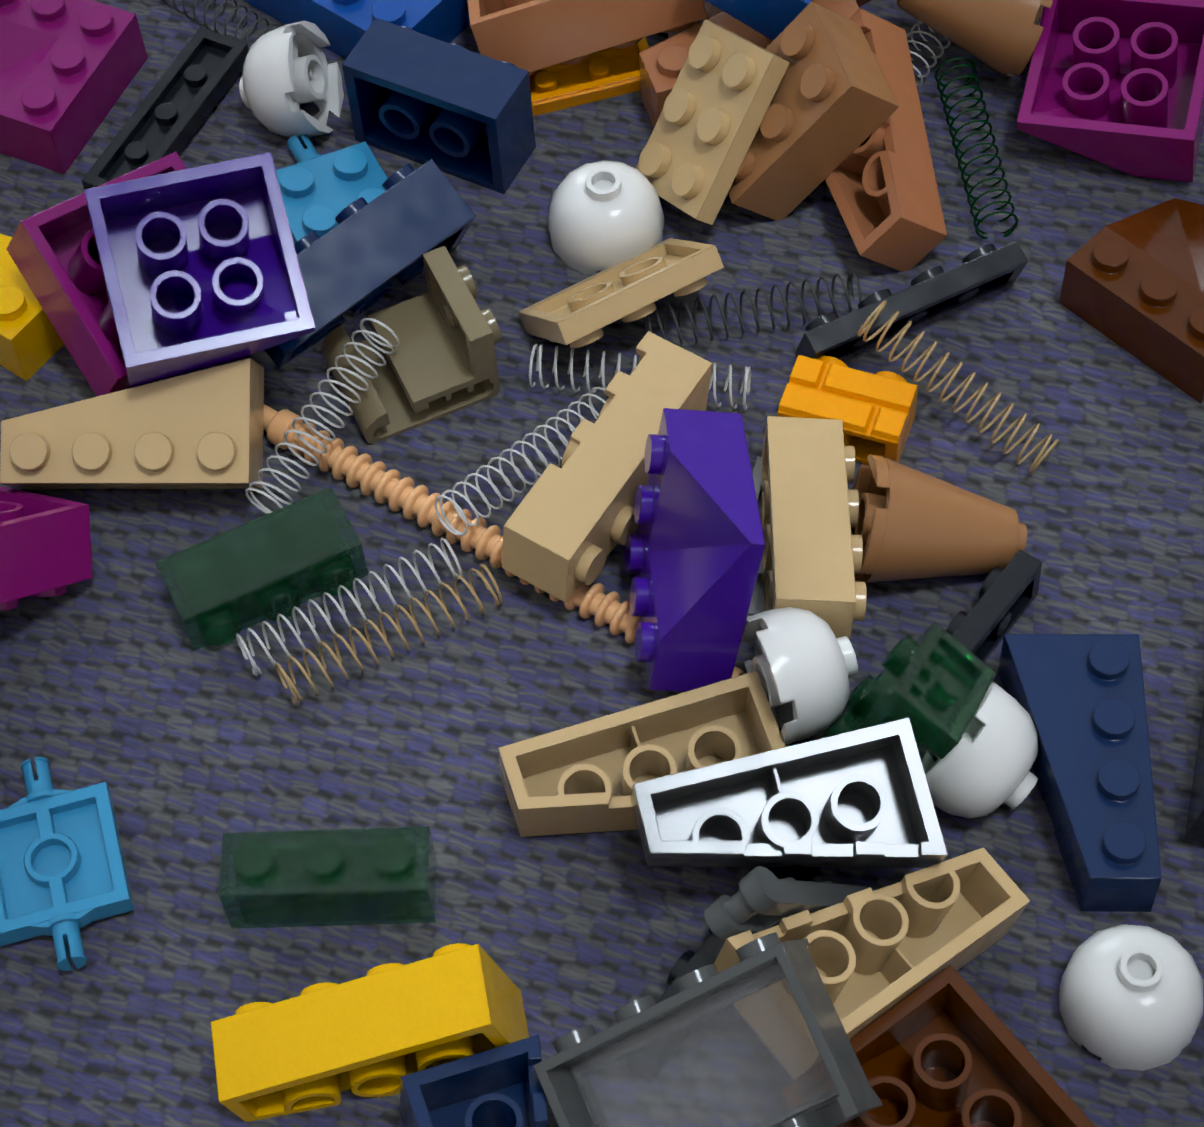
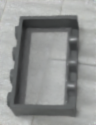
(720, 1053)

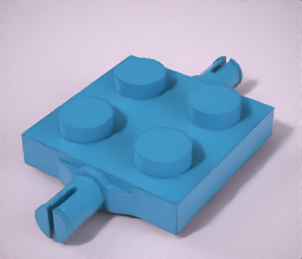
(326, 184)
(59, 864)

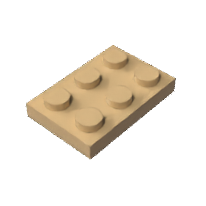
(710, 120)
(621, 292)

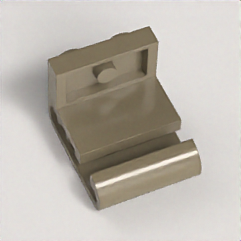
(441, 359)

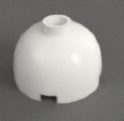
(290, 70)
(604, 216)
(800, 669)
(988, 762)
(1131, 997)

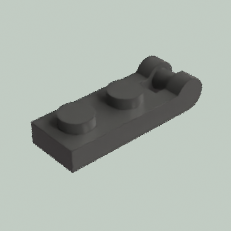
(766, 900)

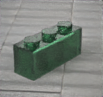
(262, 569)
(328, 877)

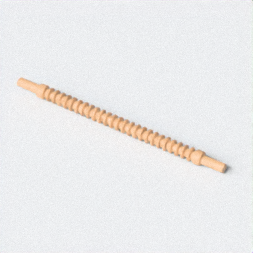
(418, 503)

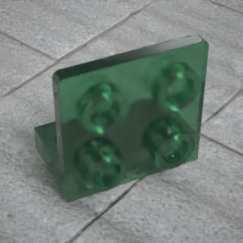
(924, 680)

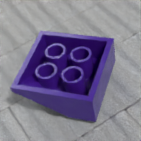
(198, 267)
(693, 549)

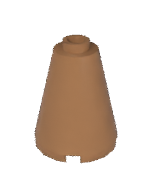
(991, 30)
(928, 527)

